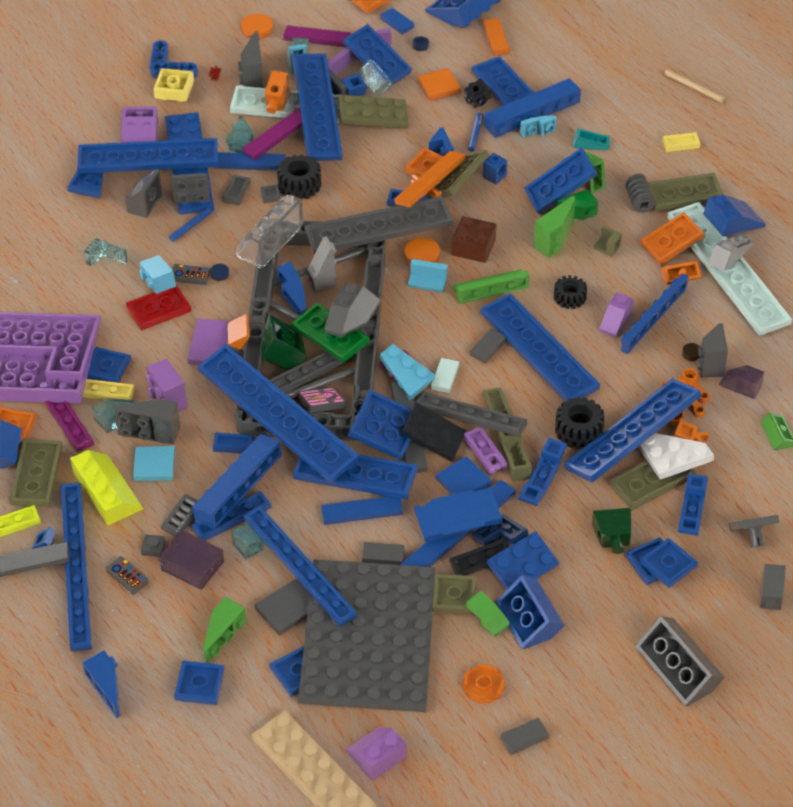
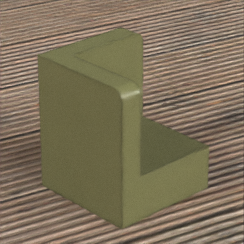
(609, 241)

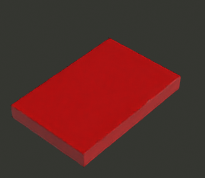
(158, 307)

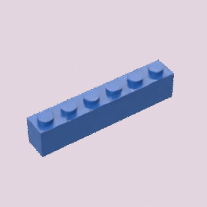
(534, 105)
(237, 481)

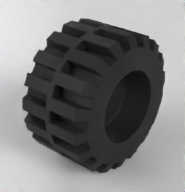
(299, 176)
(579, 411)

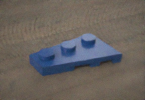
(86, 184)

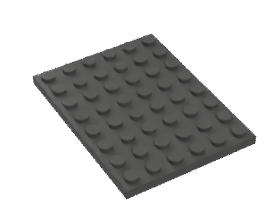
(382, 652)

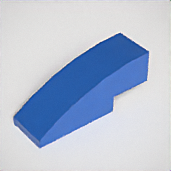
(292, 287)

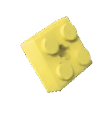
(173, 85)

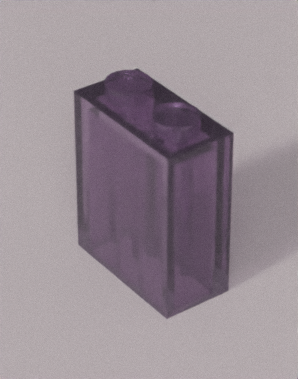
(191, 559)

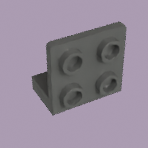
(190, 188)

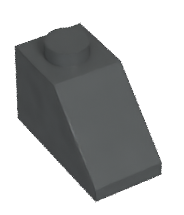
(772, 586)

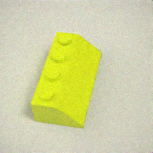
(105, 486)

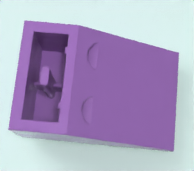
(139, 124)

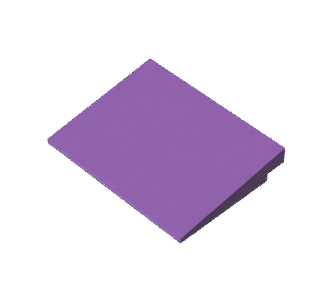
(45, 356)

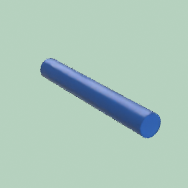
(477, 124)
(190, 224)

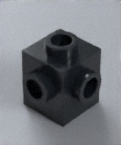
(477, 93)

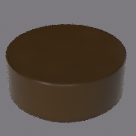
(690, 352)

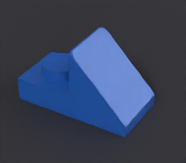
(440, 142)

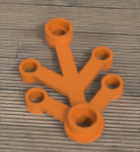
(691, 378)

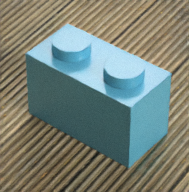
(157, 274)

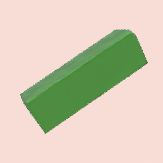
(777, 431)

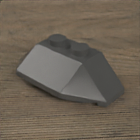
(351, 309)

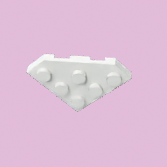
(674, 455)

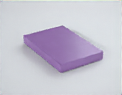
(207, 339)

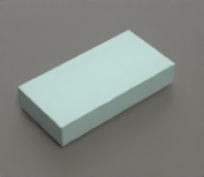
(445, 375)

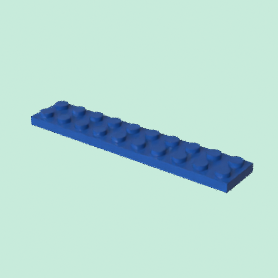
(278, 413)

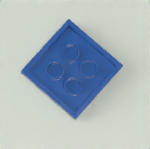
(381, 425)

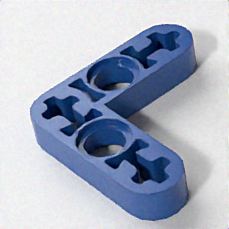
(157, 65)

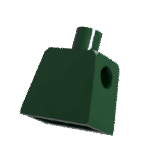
(613, 528)

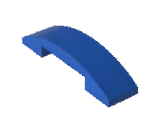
(544, 472)
(693, 504)

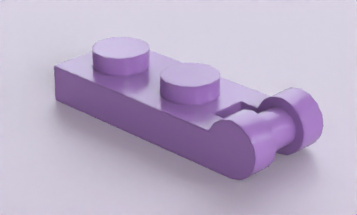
(485, 450)

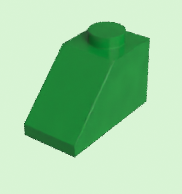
(585, 204)

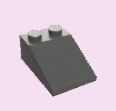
(251, 64)

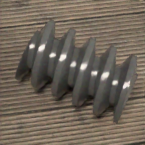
(640, 193)

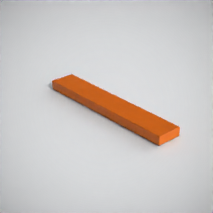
(429, 179)

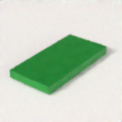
(312, 326)

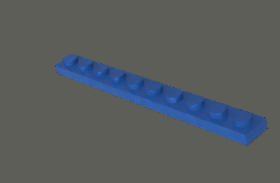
(76, 569)

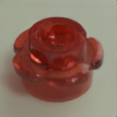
(215, 73)

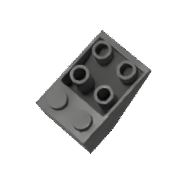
(149, 420)

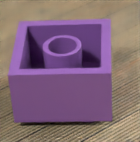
(166, 383)

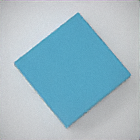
(154, 463)

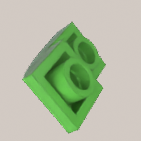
(488, 612)

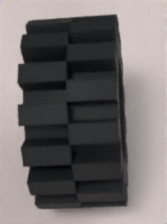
(570, 284)

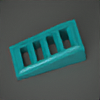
(590, 140)

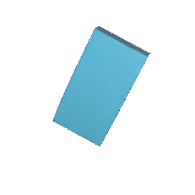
(541, 125)

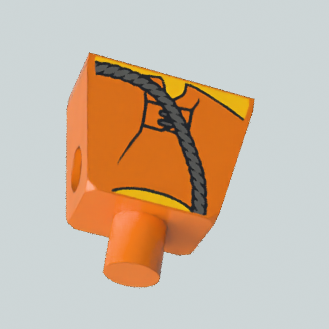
(277, 99)

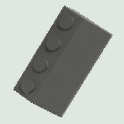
(679, 660)

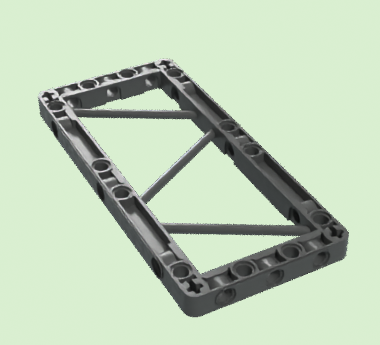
(366, 357)

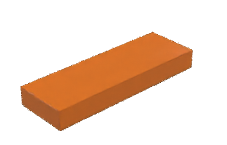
(496, 36)

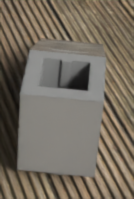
(729, 251)
(321, 269)

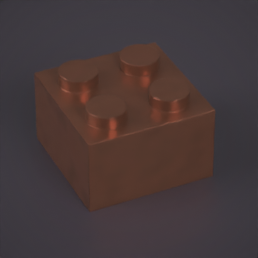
(473, 239)

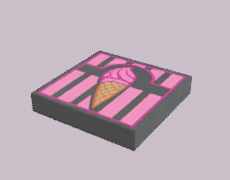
(322, 399)

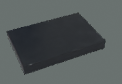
(433, 432)

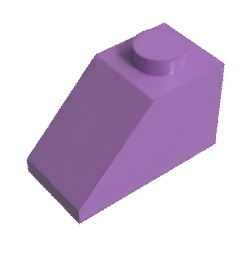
(616, 314)

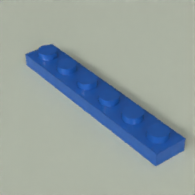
(656, 311)

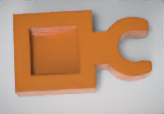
(689, 431)

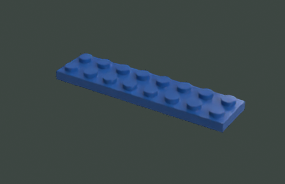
(317, 107)
(182, 128)
(147, 155)
(539, 348)
(632, 430)

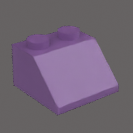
(378, 751)

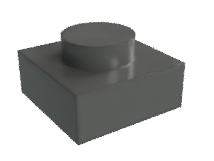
(153, 545)

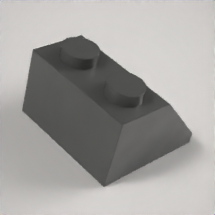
(145, 195)
(713, 353)

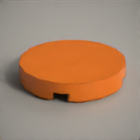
(257, 22)
(422, 249)
(483, 684)

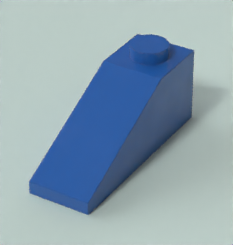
(103, 676)

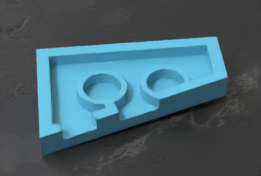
(407, 371)

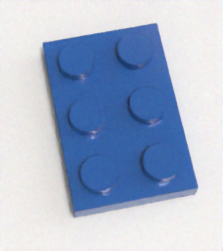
(526, 557)

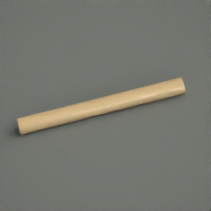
(695, 86)

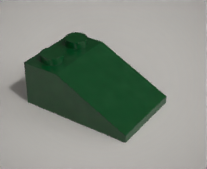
(282, 344)

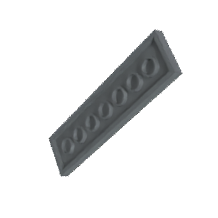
(380, 224)

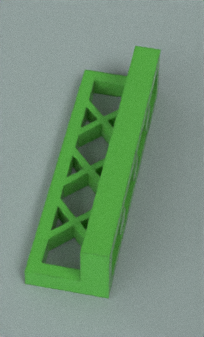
(491, 286)

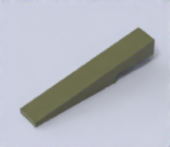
(511, 445)

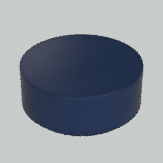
(420, 43)
(219, 272)

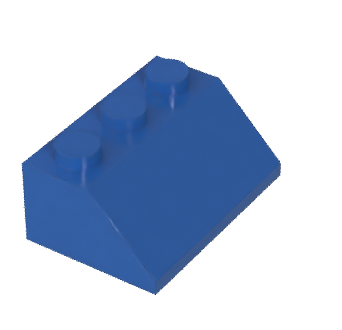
(529, 612)

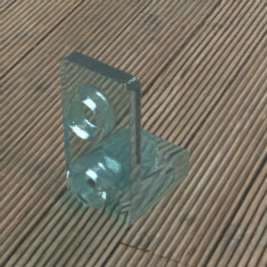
(99, 248)

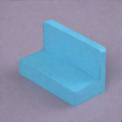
(428, 275)

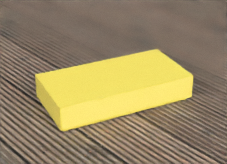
(681, 142)

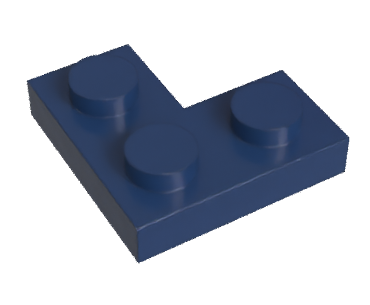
(507, 529)

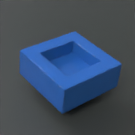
(44, 538)

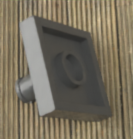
(754, 527)

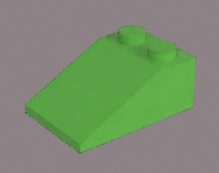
(554, 228)

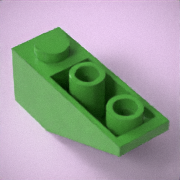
(224, 622)

